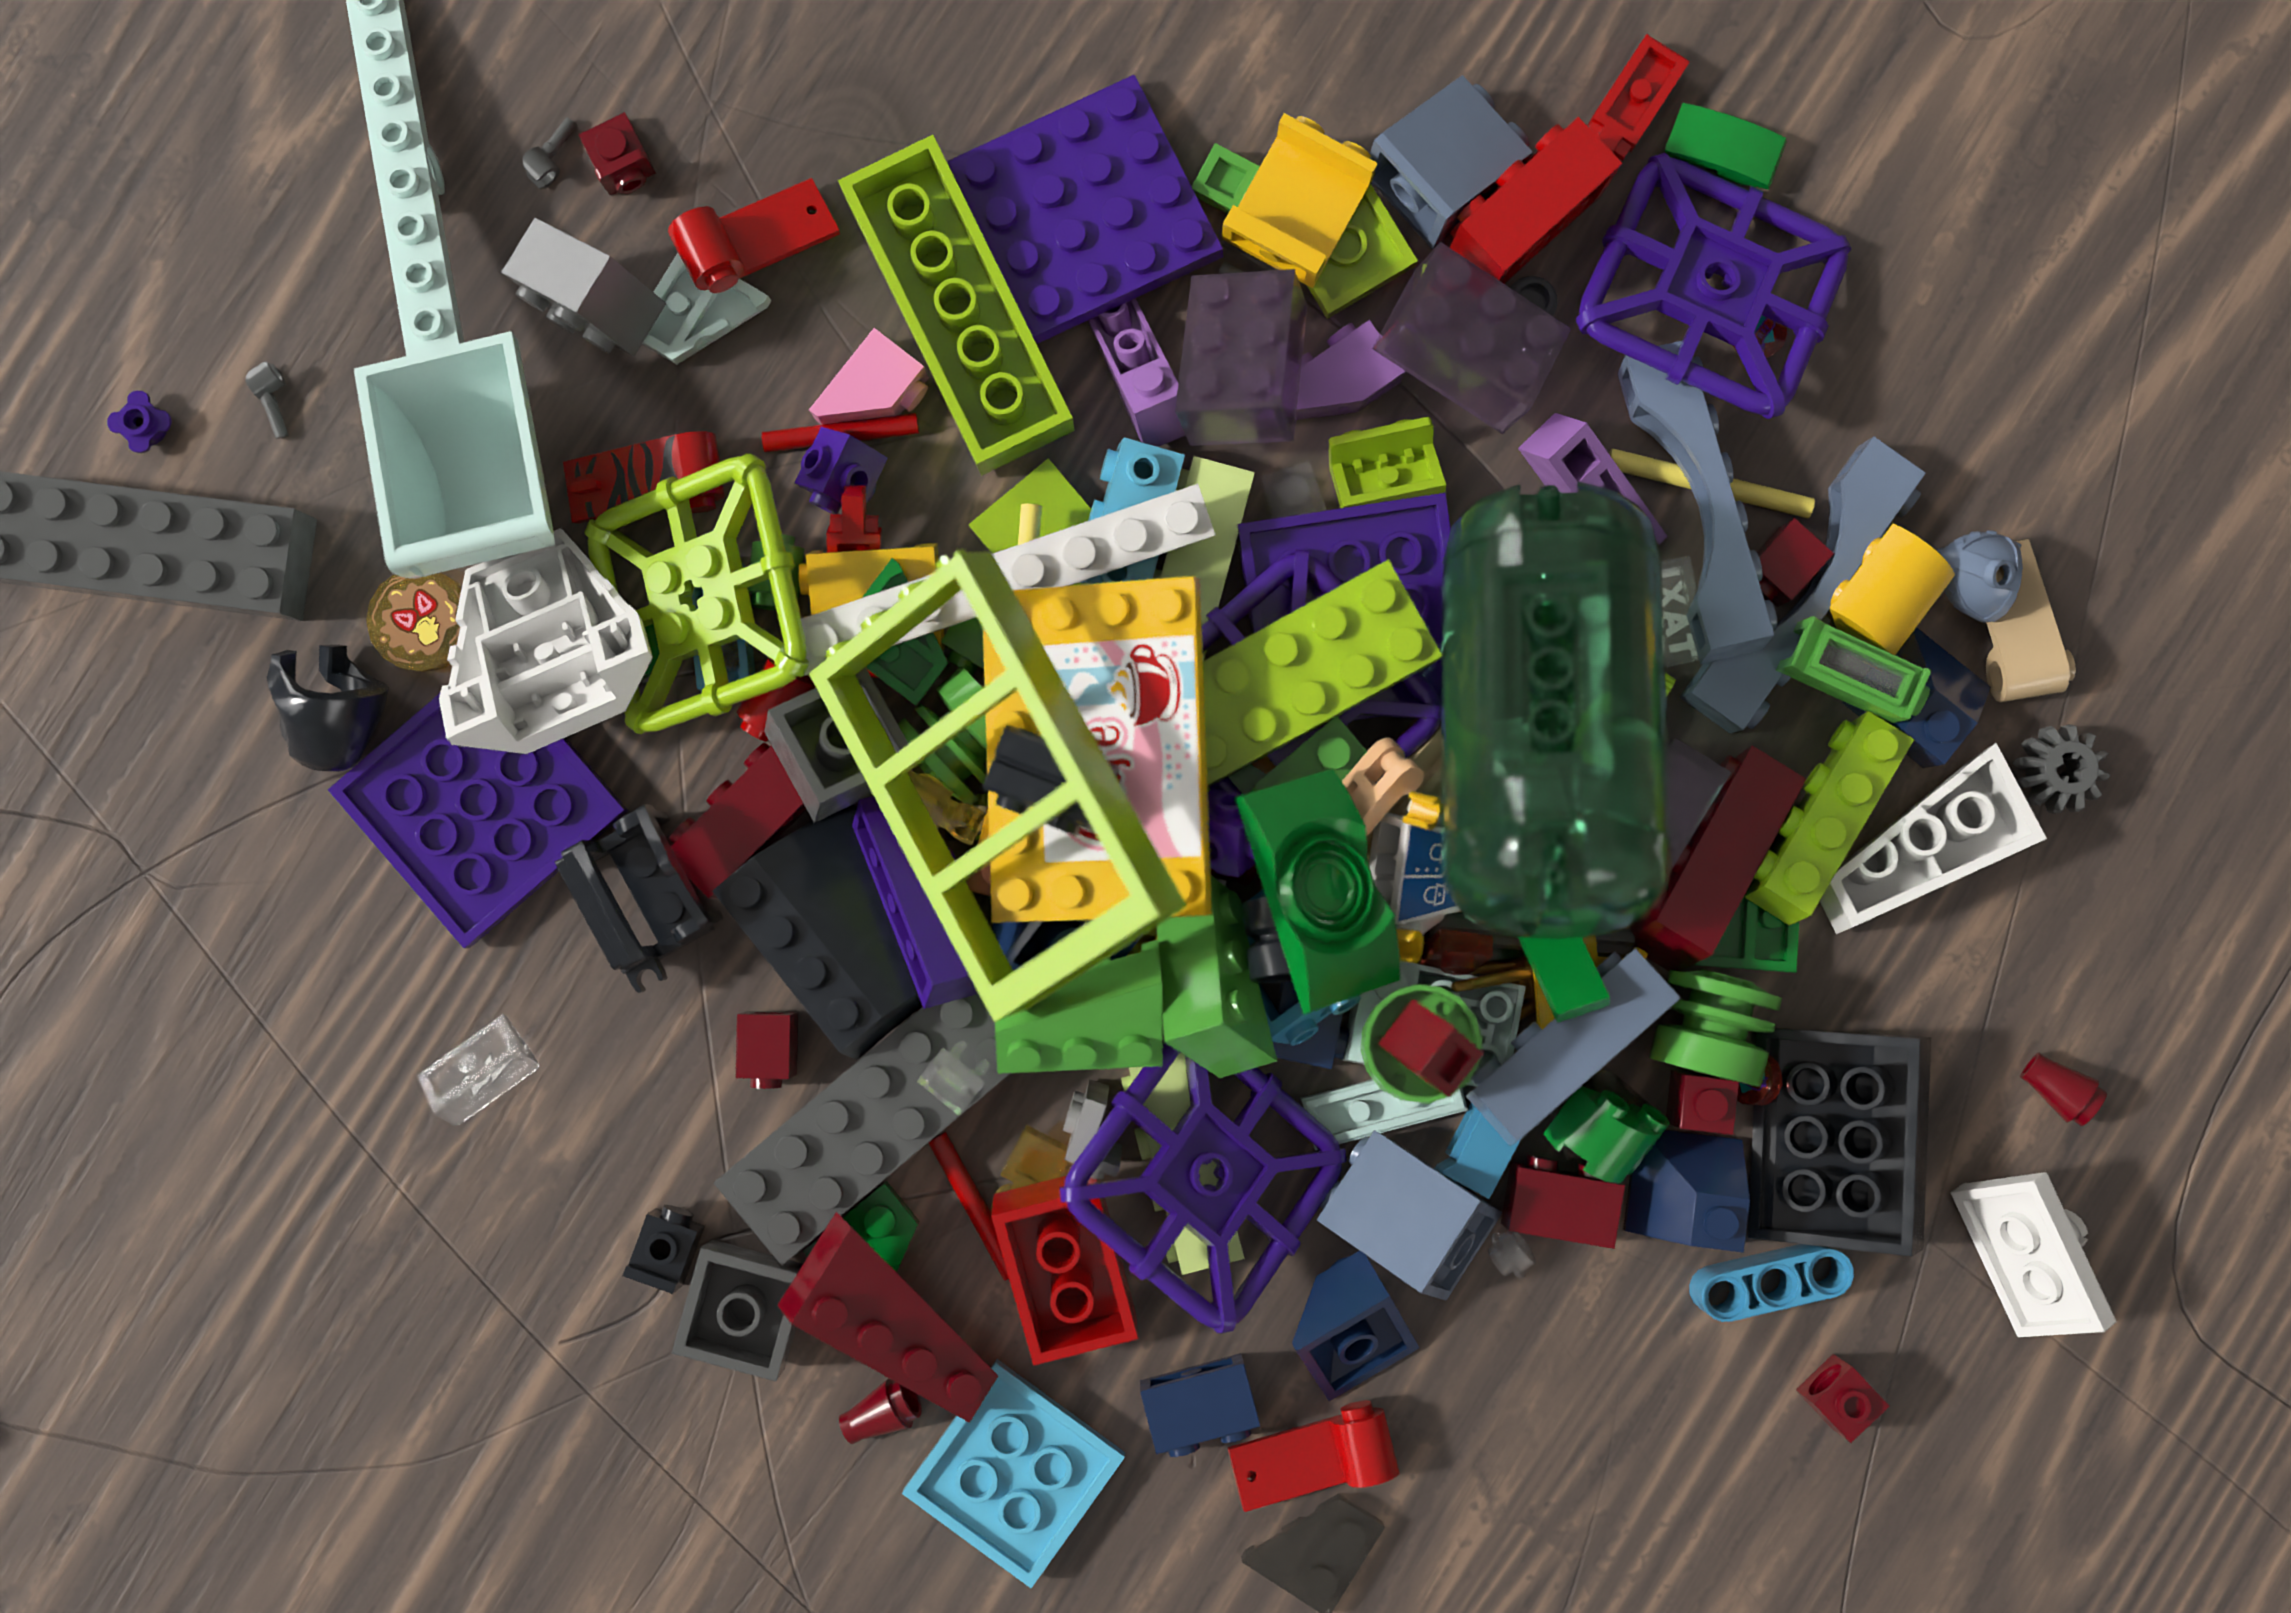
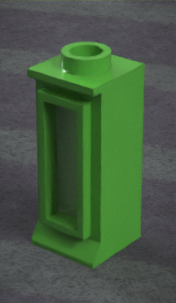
(1856, 672)

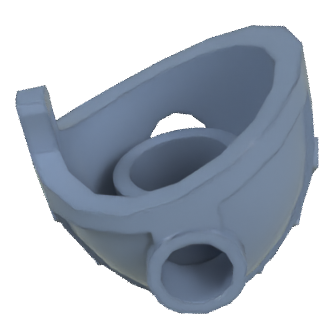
(1975, 566)

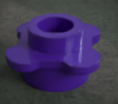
(154, 426)

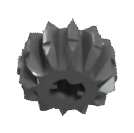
(2081, 771)

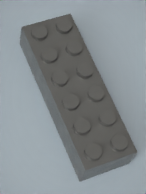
(154, 546)
(857, 1129)

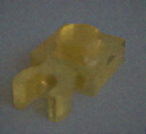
(958, 818)
(1033, 1160)

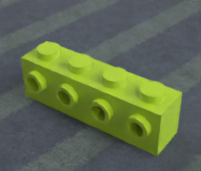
(1828, 817)

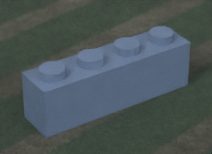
(1566, 1054)

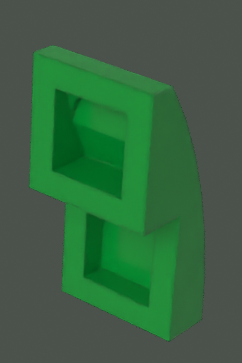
(1726, 144)

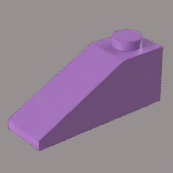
(1570, 452)

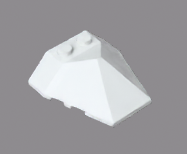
(540, 651)

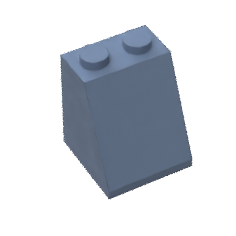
(1445, 157)
(1408, 1216)

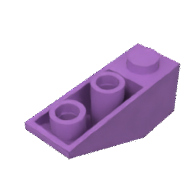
(1139, 372)
(1345, 374)

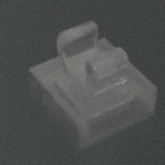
(952, 1080)

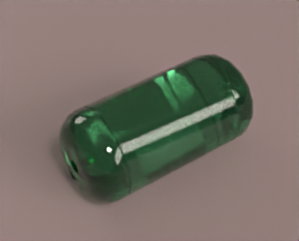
(1554, 714)

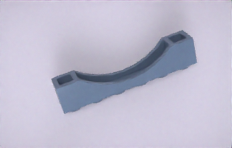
(1862, 504)
(1729, 607)

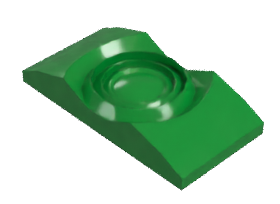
(1321, 889)

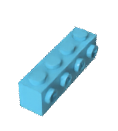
(1133, 477)

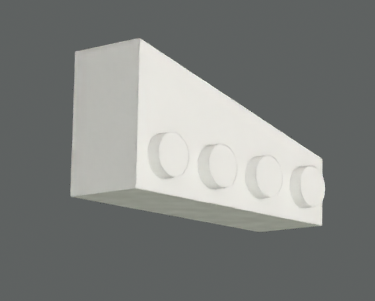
(1943, 837)

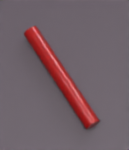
(860, 429)
(969, 1197)

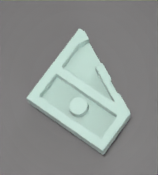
(697, 316)

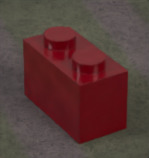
(1561, 1203)

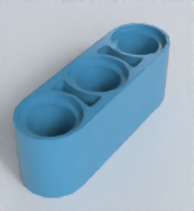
(1795, 1285)

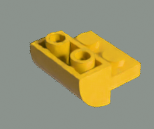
(1890, 590)

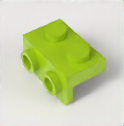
(1385, 463)

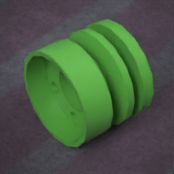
(963, 753)
(1716, 1027)
(1387, 1070)

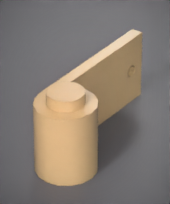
(2027, 645)

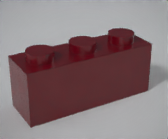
(740, 821)

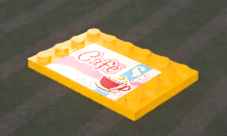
(1139, 683)

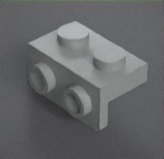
(1084, 1121)

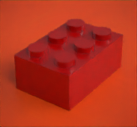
(1535, 201)
(1061, 1274)

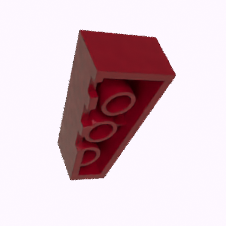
(1719, 861)
(874, 1316)

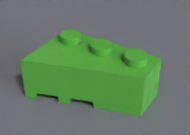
(1207, 990)
(1091, 1023)

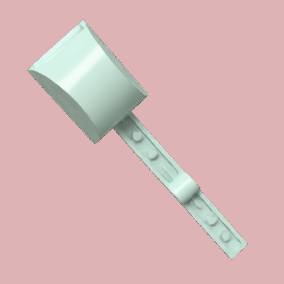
(452, 417)

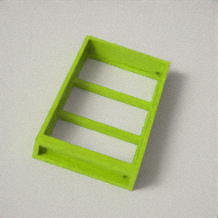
(1088, 774)

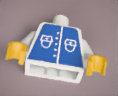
(1408, 871)

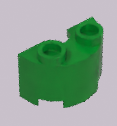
(1606, 1132)

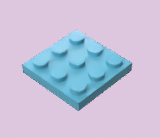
(1015, 1475)

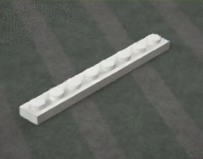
(1040, 563)

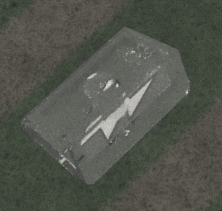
(477, 1071)

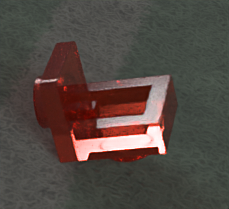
(1456, 951)

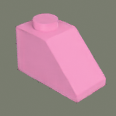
(872, 384)

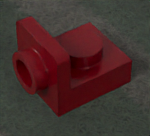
(617, 155)

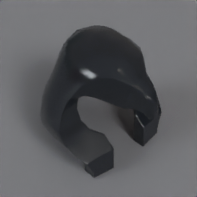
(321, 727)

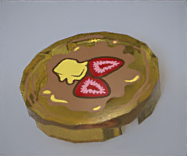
(415, 621)

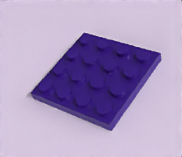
(1085, 209)
(1351, 543)
(473, 823)

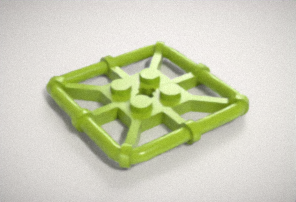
(724, 609)

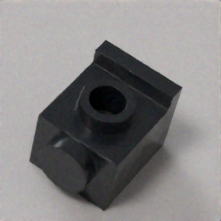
(683, 1235)

